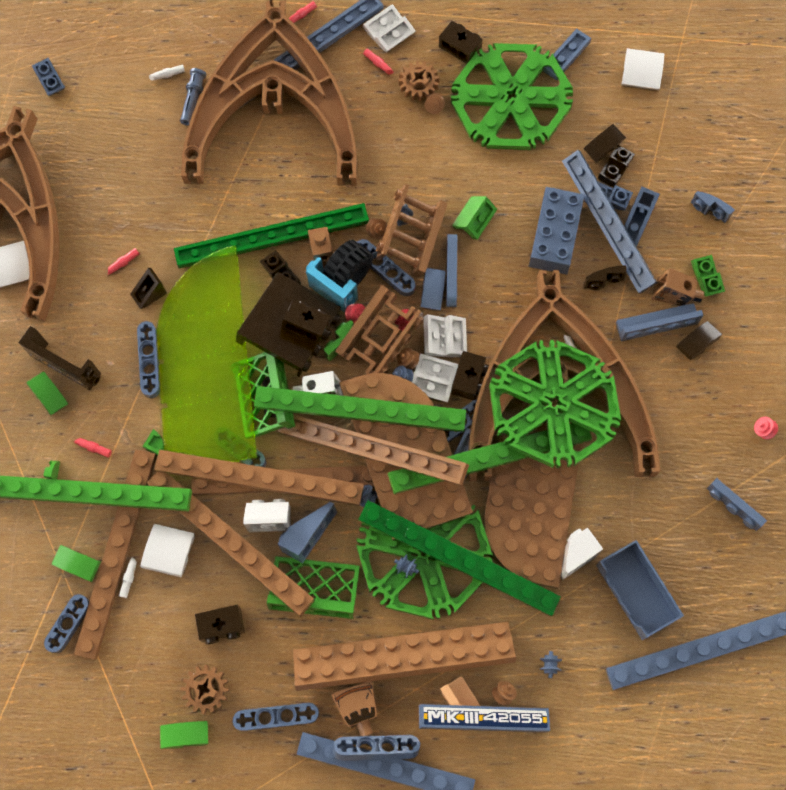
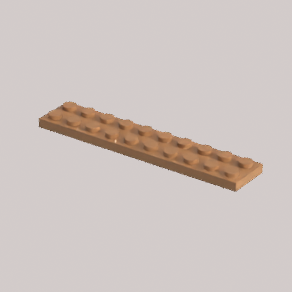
(403, 656)

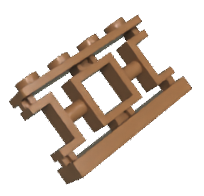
(368, 322)

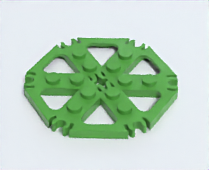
(518, 107)
(568, 400)
(429, 570)

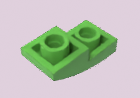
(707, 276)
(340, 333)
(47, 393)
(76, 563)
(183, 734)

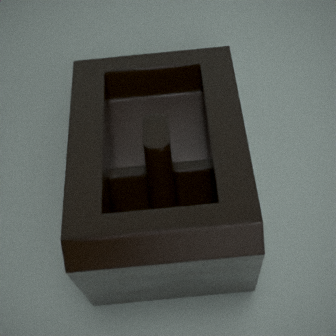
(148, 289)

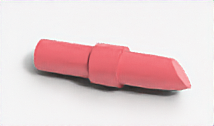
(302, 12)
(377, 61)
(123, 261)
(93, 447)

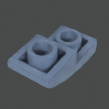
(48, 77)
(617, 196)
(706, 202)
(433, 289)

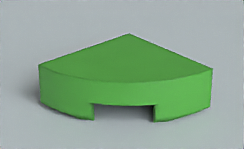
(154, 442)
(52, 471)

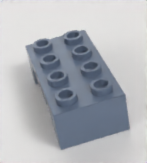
(556, 230)
(639, 590)

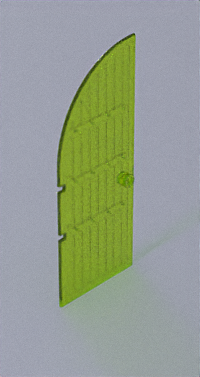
(204, 365)

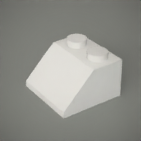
(267, 516)
(580, 550)

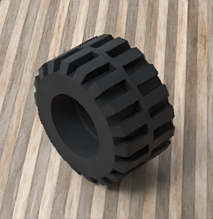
(348, 263)

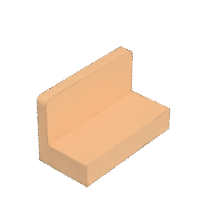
(459, 693)

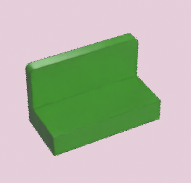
(475, 216)

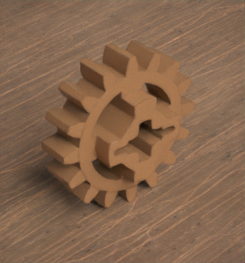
(418, 80)
(201, 698)

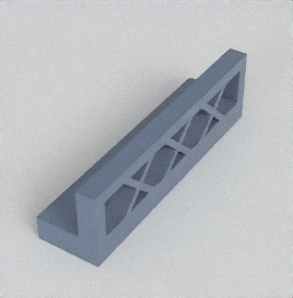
(658, 321)

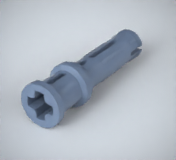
(194, 88)

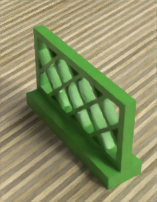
(277, 380)
(326, 606)

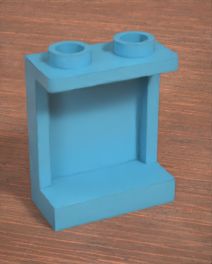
(328, 288)

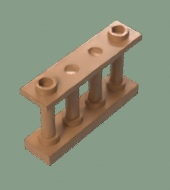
(430, 229)

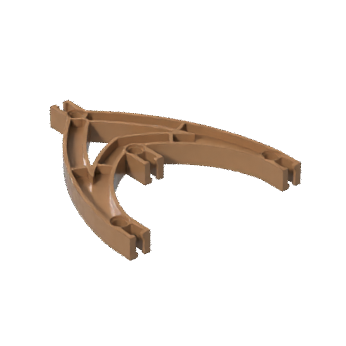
(232, 88)
(36, 222)
(633, 411)

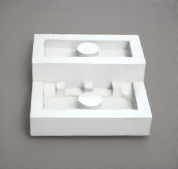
(388, 28)
(643, 69)
(13, 264)
(444, 336)
(435, 377)
(167, 550)

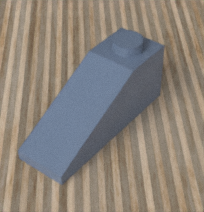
(641, 213)
(305, 533)

